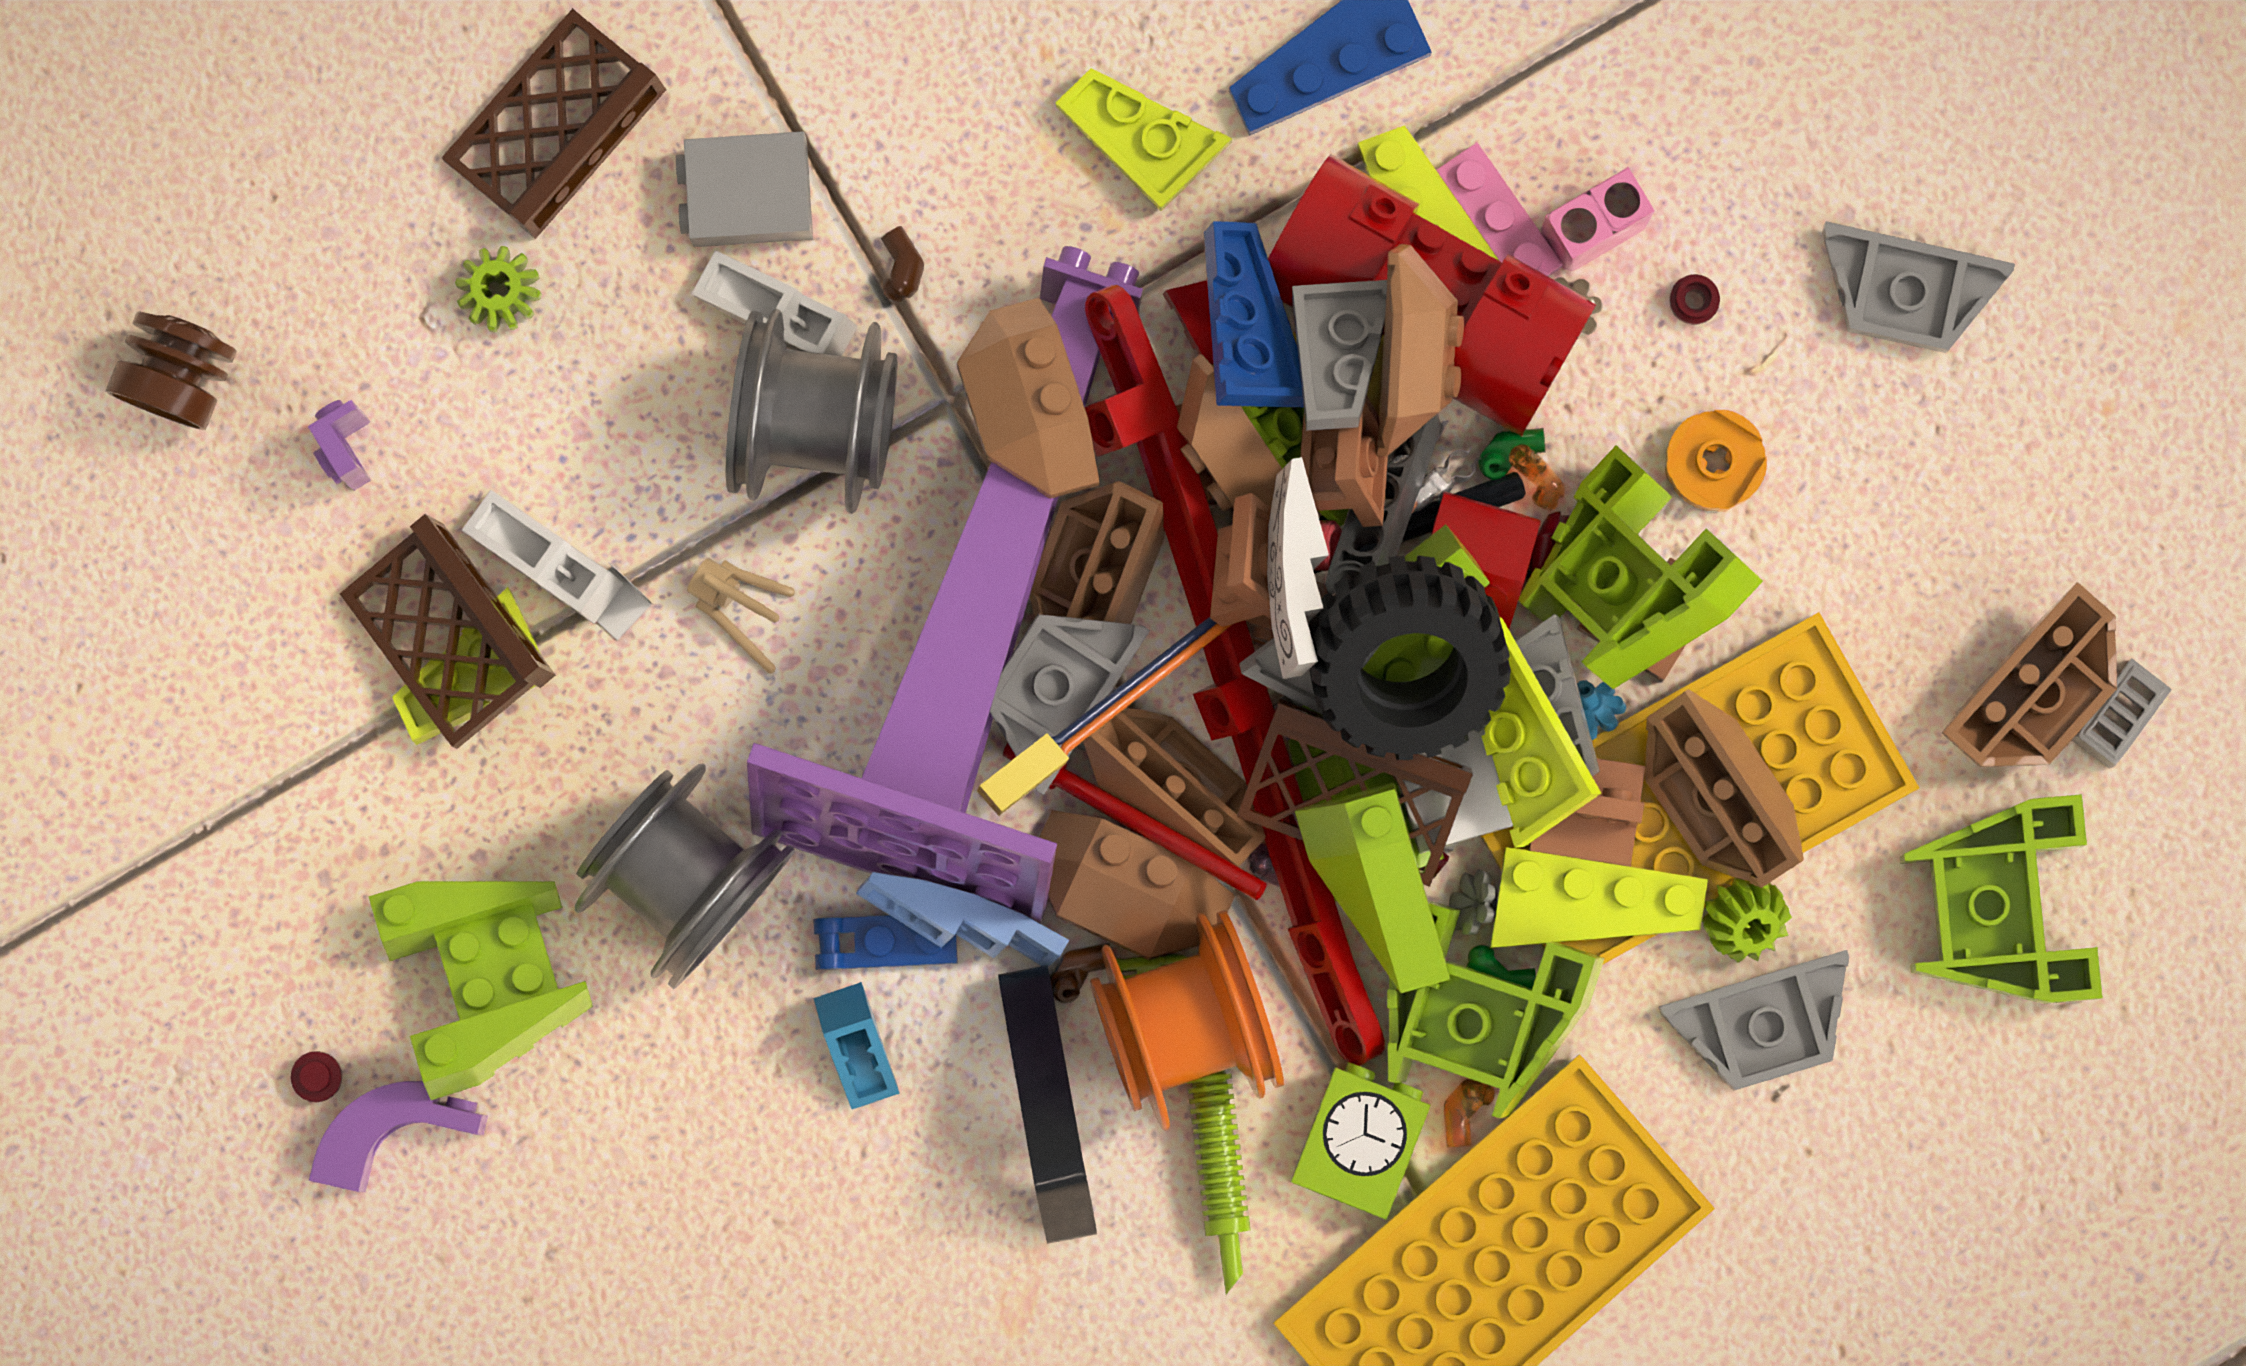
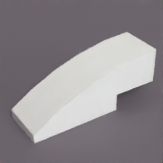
(742, 289)
(542, 556)

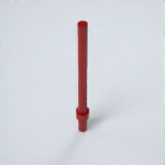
(1155, 831)

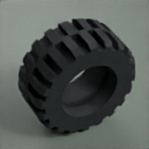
(1419, 712)

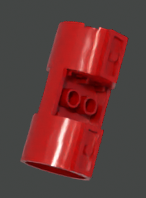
(1513, 315)

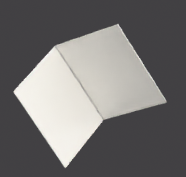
(624, 607)

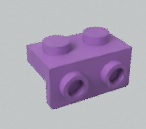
(336, 456)

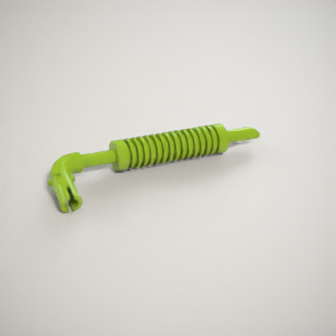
(1216, 1151)

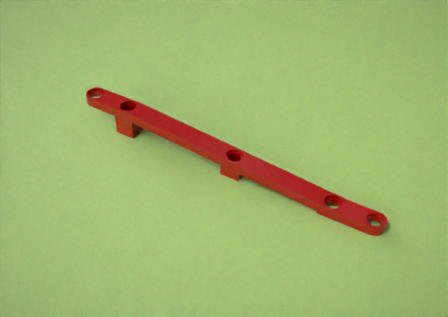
(1235, 704)

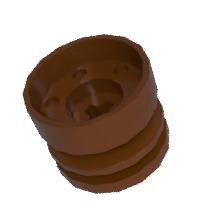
(171, 370)

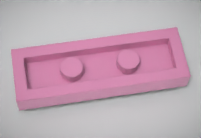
(1497, 210)

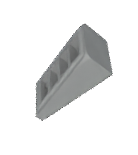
(2099, 747)

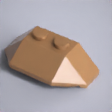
(1416, 349)
(1028, 400)
(1224, 442)
(1099, 555)
(2042, 687)
(1173, 779)
(1720, 791)
(1128, 887)

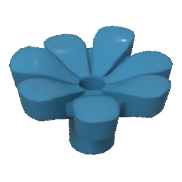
(1600, 706)

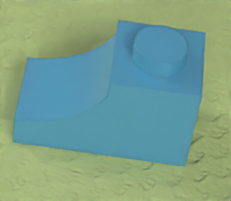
(856, 1045)

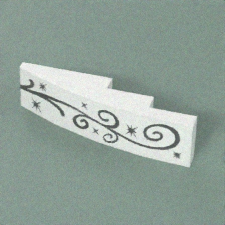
(1294, 551)

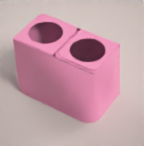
(1579, 254)

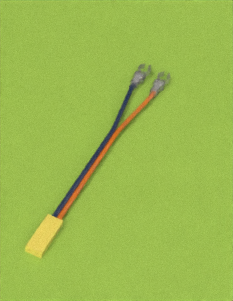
(1047, 757)

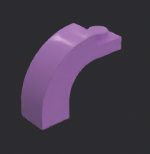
(362, 1126)

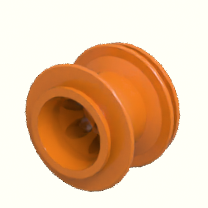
(1187, 1020)

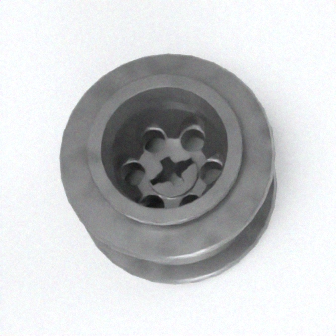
(808, 410)
(679, 872)

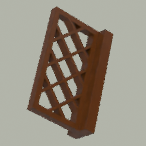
(586, 148)
(479, 603)
(1311, 729)

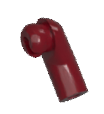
(1543, 542)

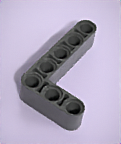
(1402, 486)

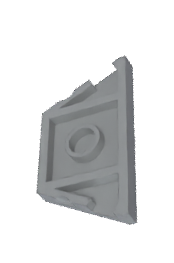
(1909, 287)
(1060, 675)
(1766, 1022)

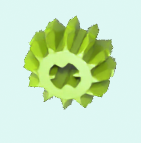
(498, 306)
(1746, 919)

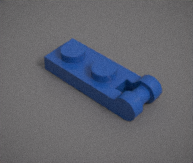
(878, 943)

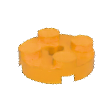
(1744, 454)

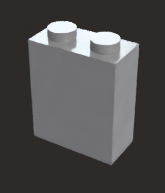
(745, 189)

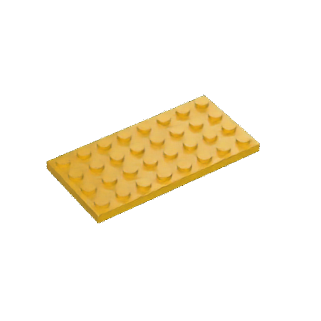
(1809, 728)
(1507, 1241)

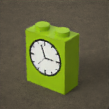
(1361, 1140)

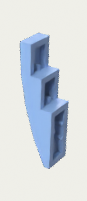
(943, 911)

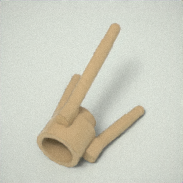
(717, 586)

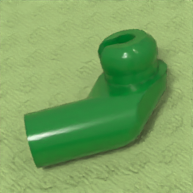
(1496, 454)
(1483, 960)

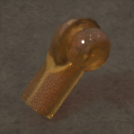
(1538, 472)
(1461, 1107)

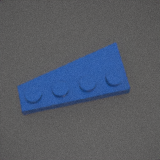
(1329, 58)
(1249, 326)

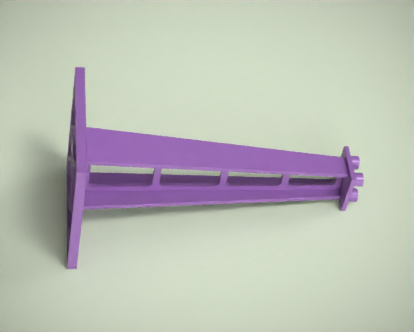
(918, 782)

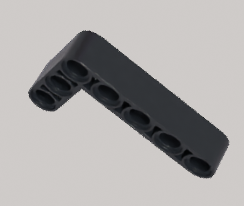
(1047, 1105)

